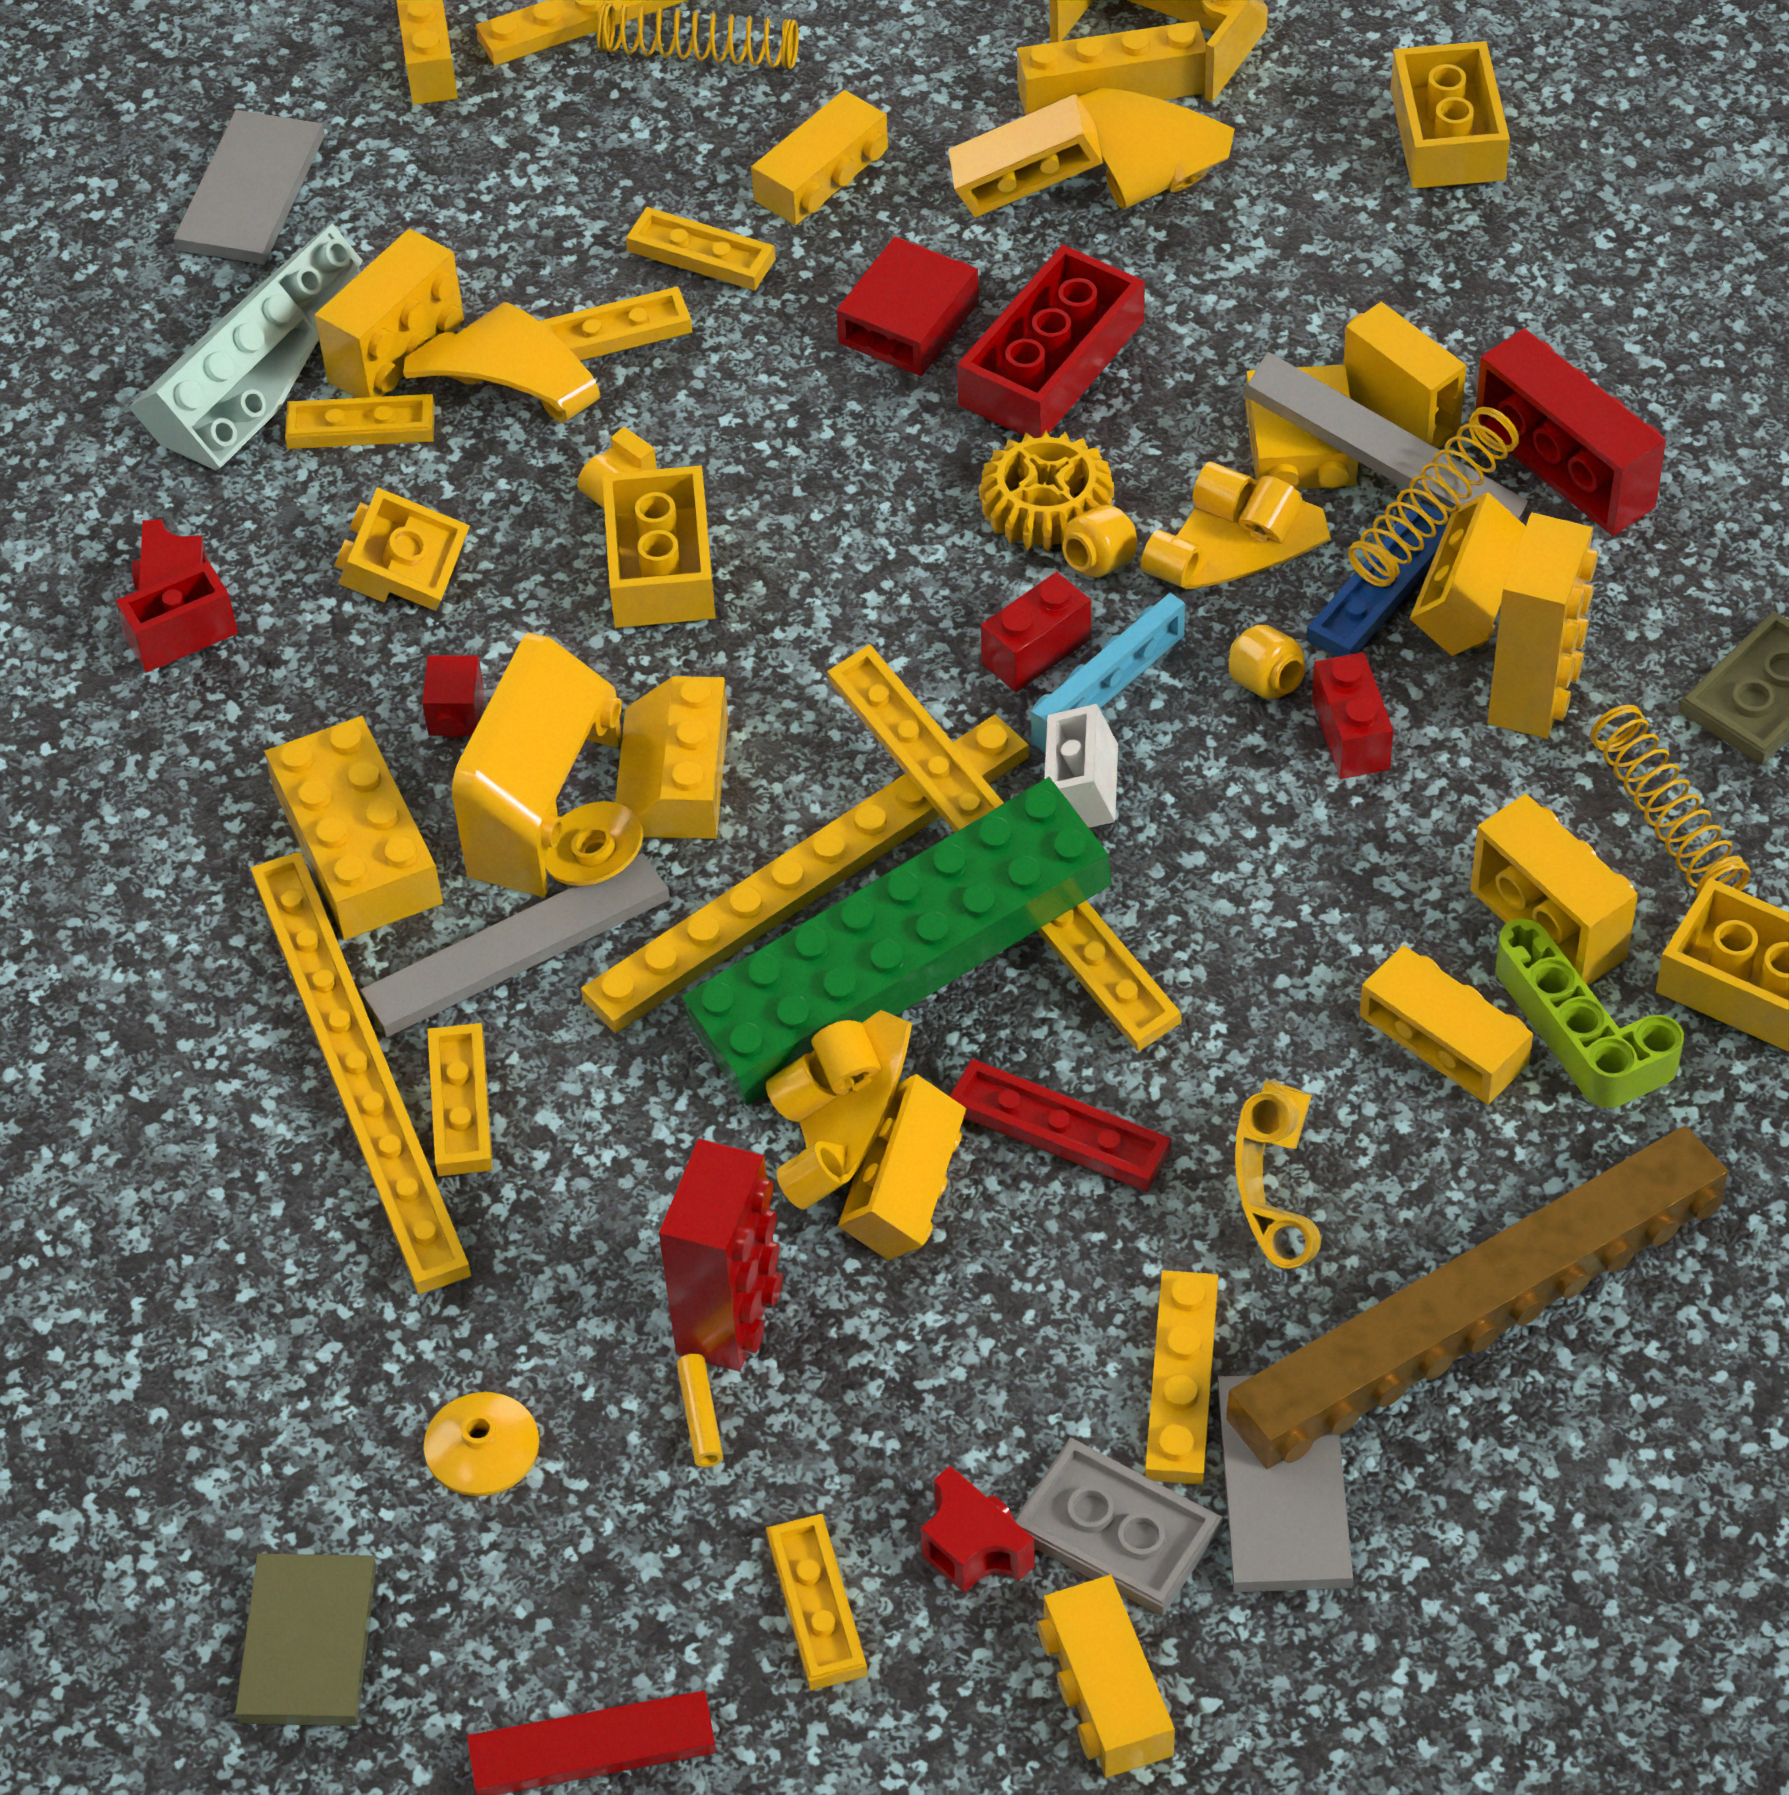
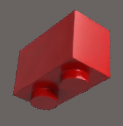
(177, 616)
(1036, 631)
(1352, 715)

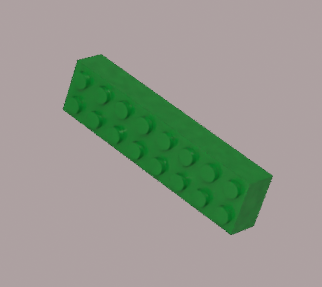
(900, 935)

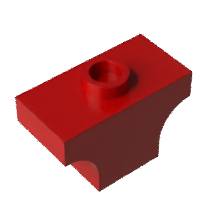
(165, 554)
(973, 1534)

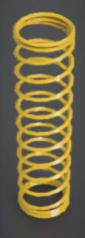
(606, 33)
(1380, 552)
(1712, 870)

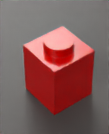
(452, 695)

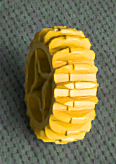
(1048, 477)

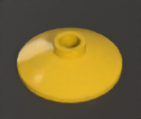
(594, 844)
(485, 1463)

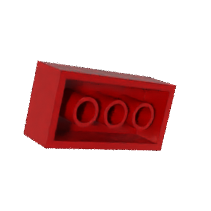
(1051, 342)
(1571, 431)
(720, 1254)

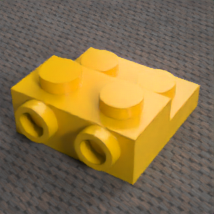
(400, 550)

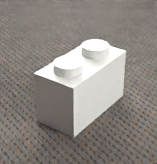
(1083, 762)

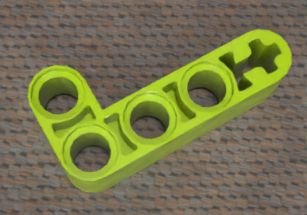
(1533, 965)

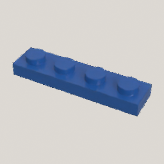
(1363, 607)

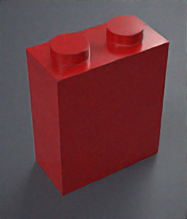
(908, 306)

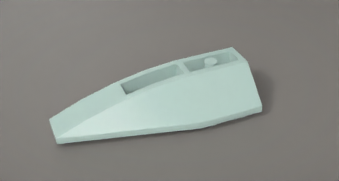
(249, 359)

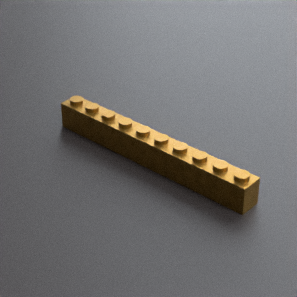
(1476, 1298)

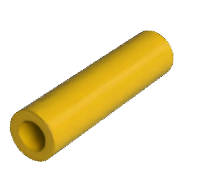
(699, 1410)

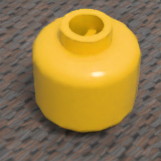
(1099, 541)
(1266, 662)

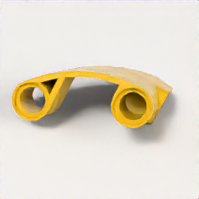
(1153, 143)
(511, 351)
(1235, 530)
(839, 1100)
(1275, 1118)

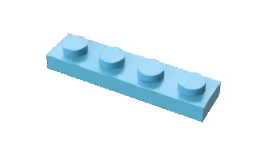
(1115, 666)

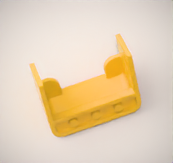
(1235, 24)
(521, 759)

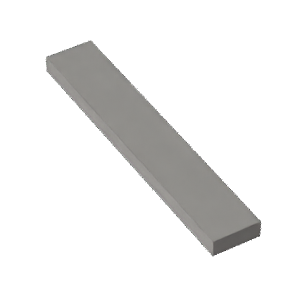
(1363, 433)
(512, 946)

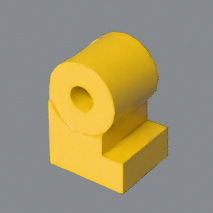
(626, 454)

